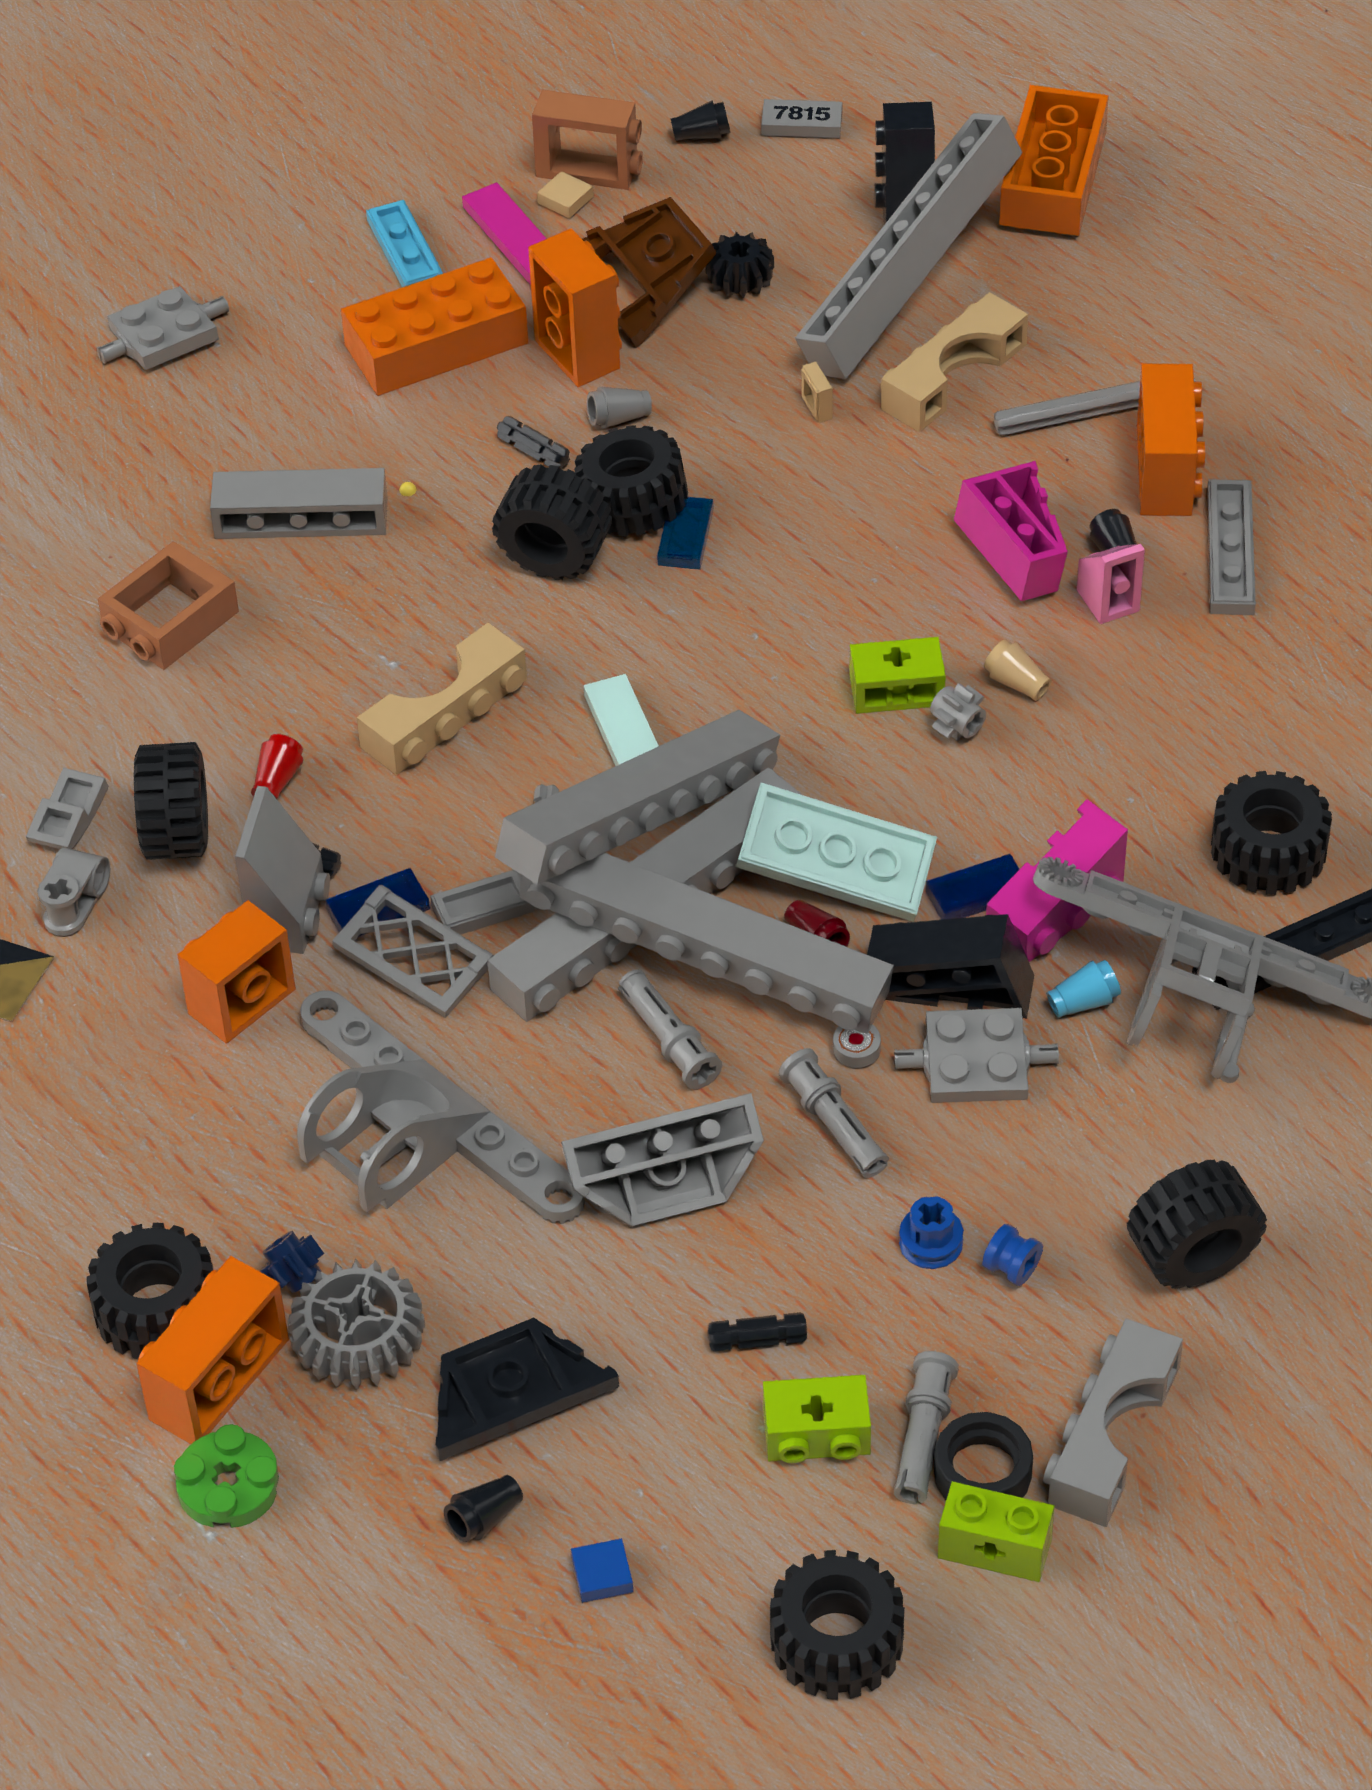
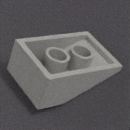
(281, 869)

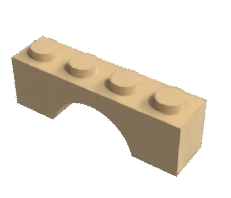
(983, 334)
(405, 729)

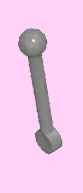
(1231, 1071)

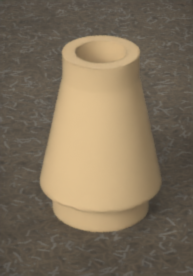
(1015, 669)

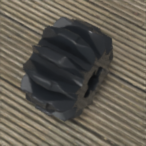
(740, 265)

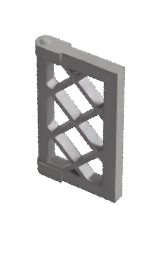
(412, 984)

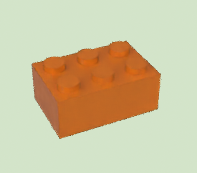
(575, 307)
(1168, 439)
(212, 1350)

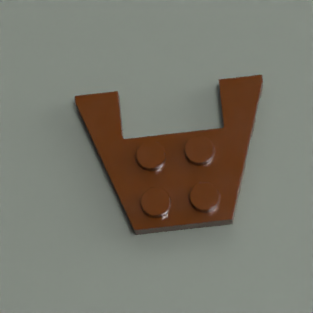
(661, 254)

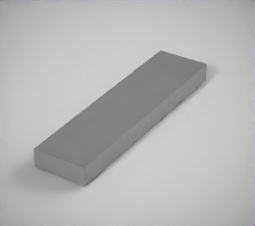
(1231, 547)

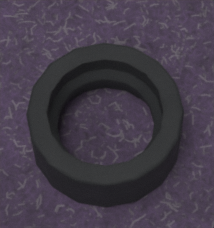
(990, 1430)

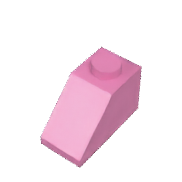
(1112, 581)

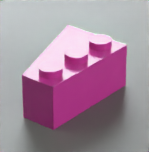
(1013, 529)
(1041, 919)

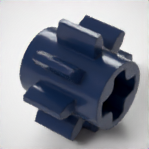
(292, 1260)

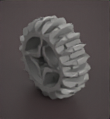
(346, 1311)

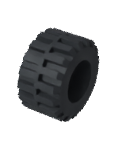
(638, 475)
(552, 522)
(170, 800)
(1263, 858)
(1196, 1224)
(136, 1262)
(842, 1587)

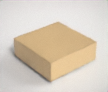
(565, 194)
(817, 392)

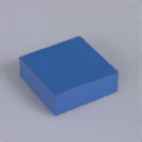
(602, 1570)

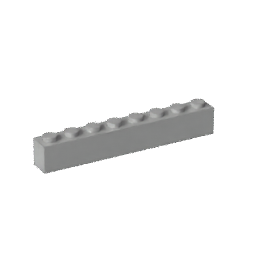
(909, 245)
(635, 796)
(719, 938)
(566, 955)

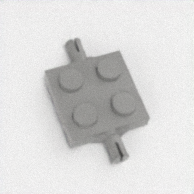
(162, 328)
(976, 1055)

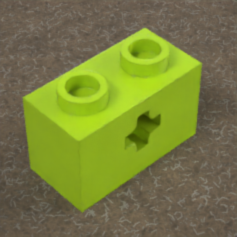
(896, 674)
(817, 1418)
(995, 1531)

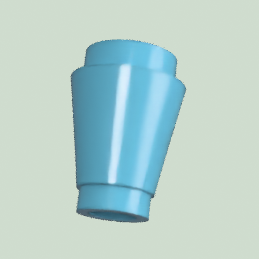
(1085, 989)

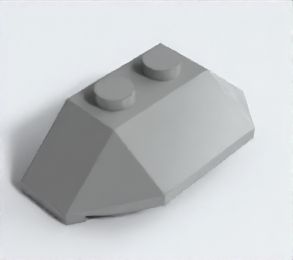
(666, 1161)

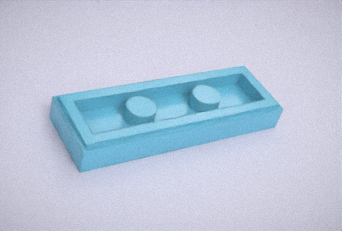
(403, 243)

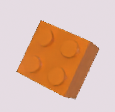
(236, 971)

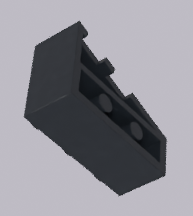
(906, 153)
(955, 961)

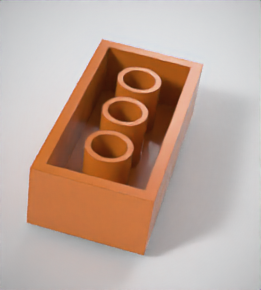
(1061, 151)
(434, 326)

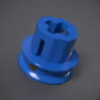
(931, 1233)

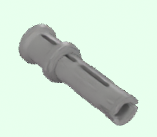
(679, 1041)
(823, 1098)
(927, 1406)

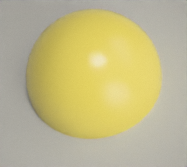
(407, 489)

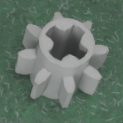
(958, 711)

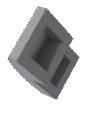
(69, 810)

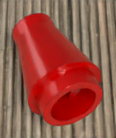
(277, 763)

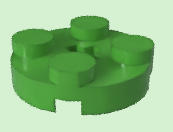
(224, 1503)

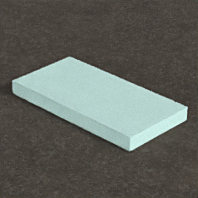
(836, 852)

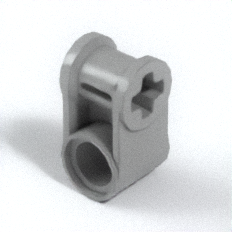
(72, 889)

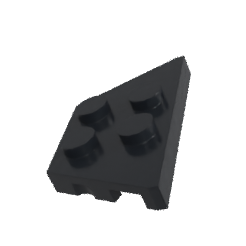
(511, 1383)

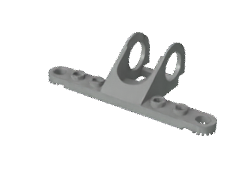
(1208, 945)
(420, 1112)

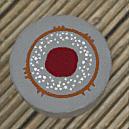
(856, 1048)

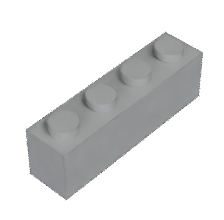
(299, 503)

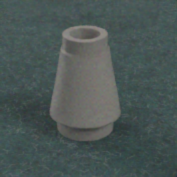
(617, 405)

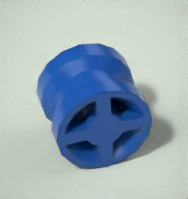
(1012, 1254)

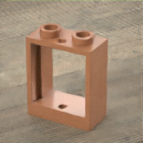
(590, 114)
(173, 565)

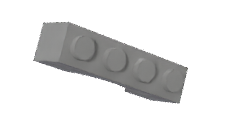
(1135, 1374)

